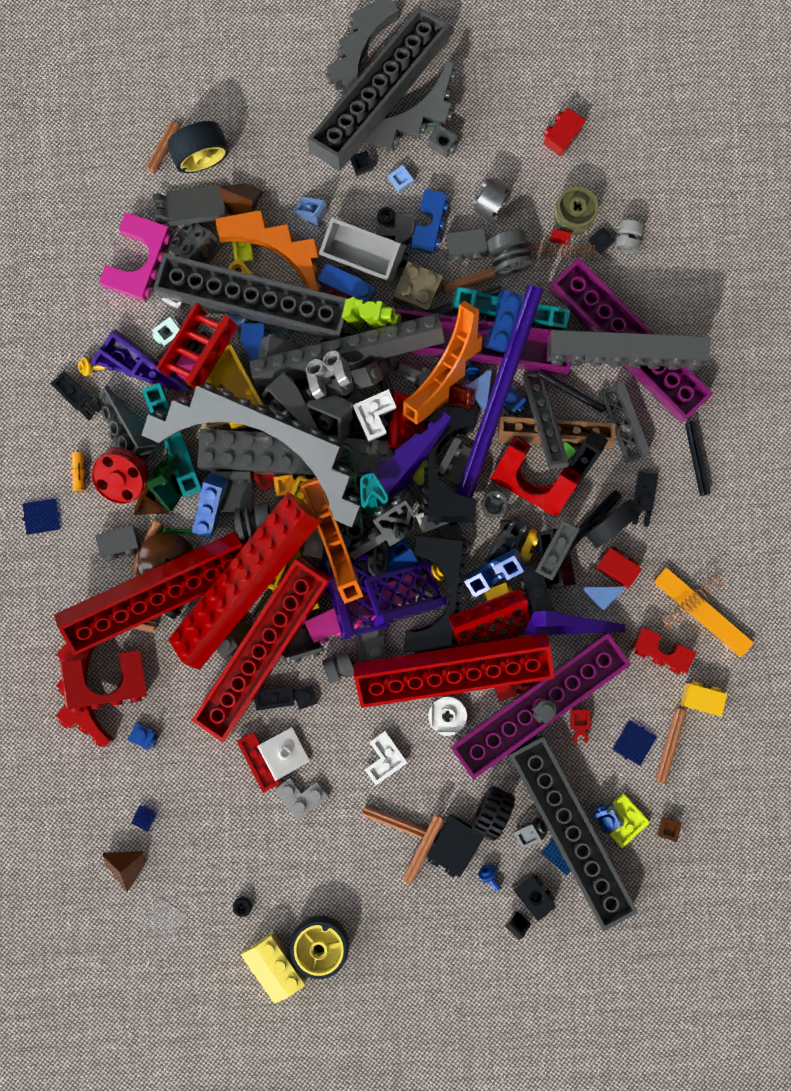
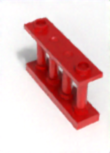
(210, 355)

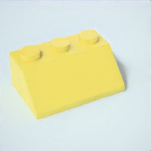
(274, 968)

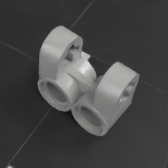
(321, 372)

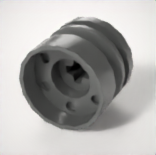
(509, 252)
(249, 523)

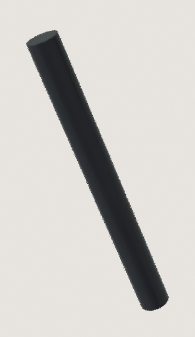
(570, 390)

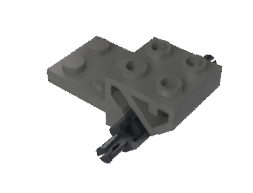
(390, 522)

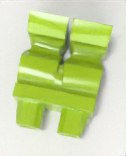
(376, 315)

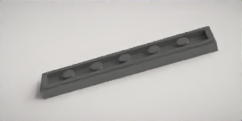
(545, 421)

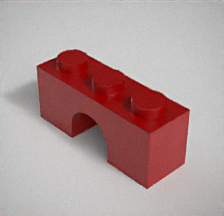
(647, 645)

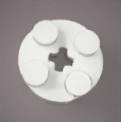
(454, 724)

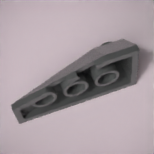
(285, 398)

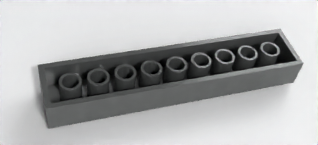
(379, 88)
(250, 297)
(269, 456)
(572, 833)

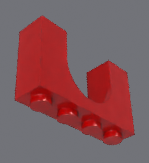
(549, 497)
(130, 687)

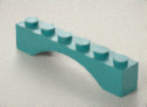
(545, 316)
(186, 472)

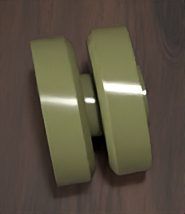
(586, 208)

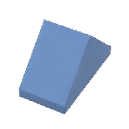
(311, 210)
(481, 388)
(602, 596)

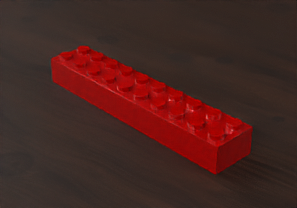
(243, 581)
(146, 595)
(261, 649)
(453, 670)

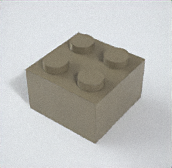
(417, 288)

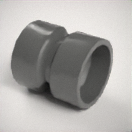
(494, 504)
(338, 667)

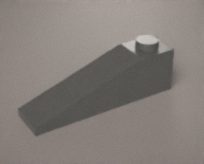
(124, 425)

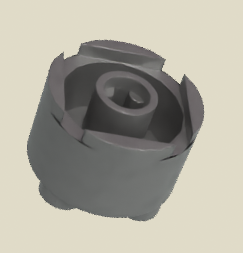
(492, 199)

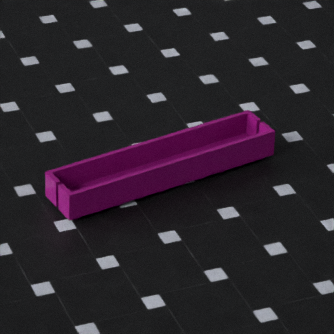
(532, 357)

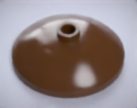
(159, 547)

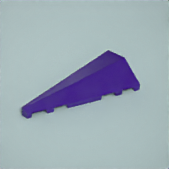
(126, 357)
(402, 466)
(558, 623)

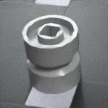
(629, 233)

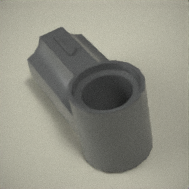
(413, 373)

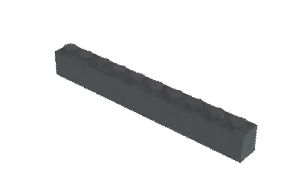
(354, 349)

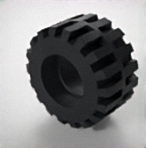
(493, 813)

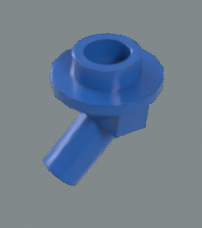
(471, 370)
(488, 876)

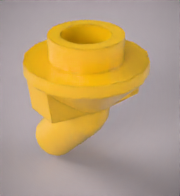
(87, 368)
(437, 573)

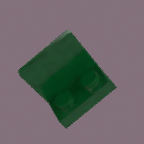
(164, 483)

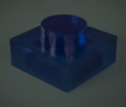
(144, 818)

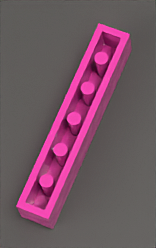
(327, 625)

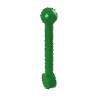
(178, 531)

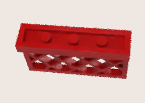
(488, 613)

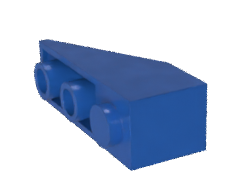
(250, 338)
(399, 557)

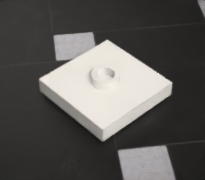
(283, 753)

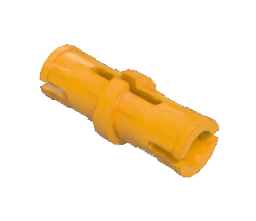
(78, 471)

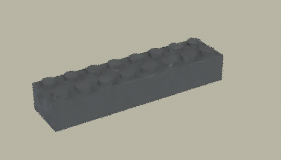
(628, 349)

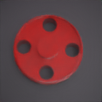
(122, 479)

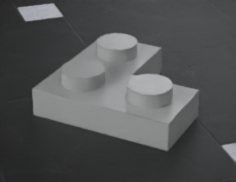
(300, 802)

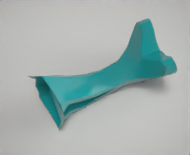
(371, 494)

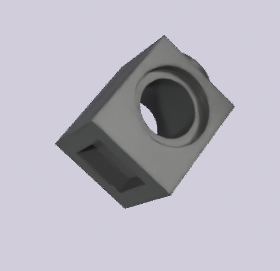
(439, 134)

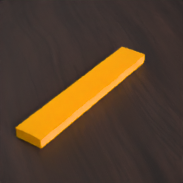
(705, 613)

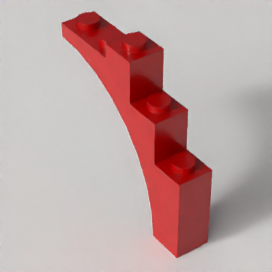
(85, 719)

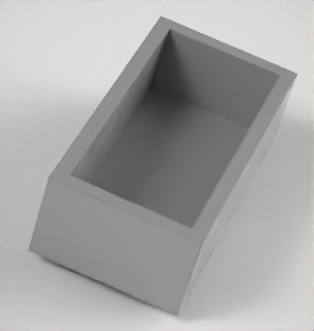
(362, 250)

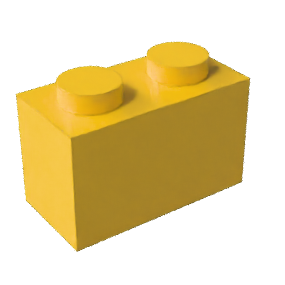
(703, 699)

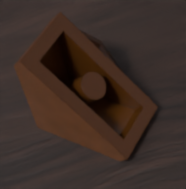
(240, 198)
(148, 504)
(125, 866)

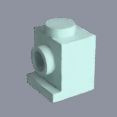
(162, 337)

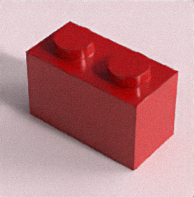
(564, 131)
(618, 567)

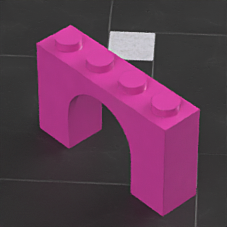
(139, 282)

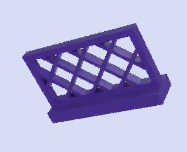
(405, 610)
(343, 612)

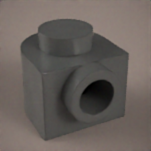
(544, 711)

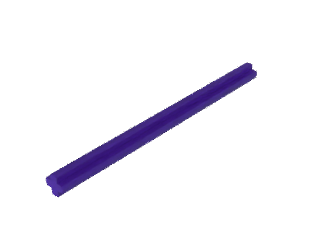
(500, 391)

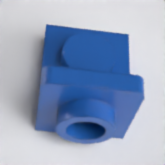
(514, 402)
(143, 736)
(607, 817)

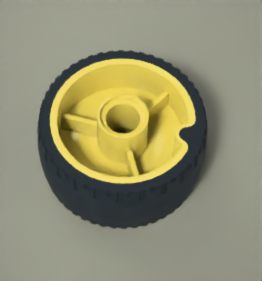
(198, 147)
(324, 932)

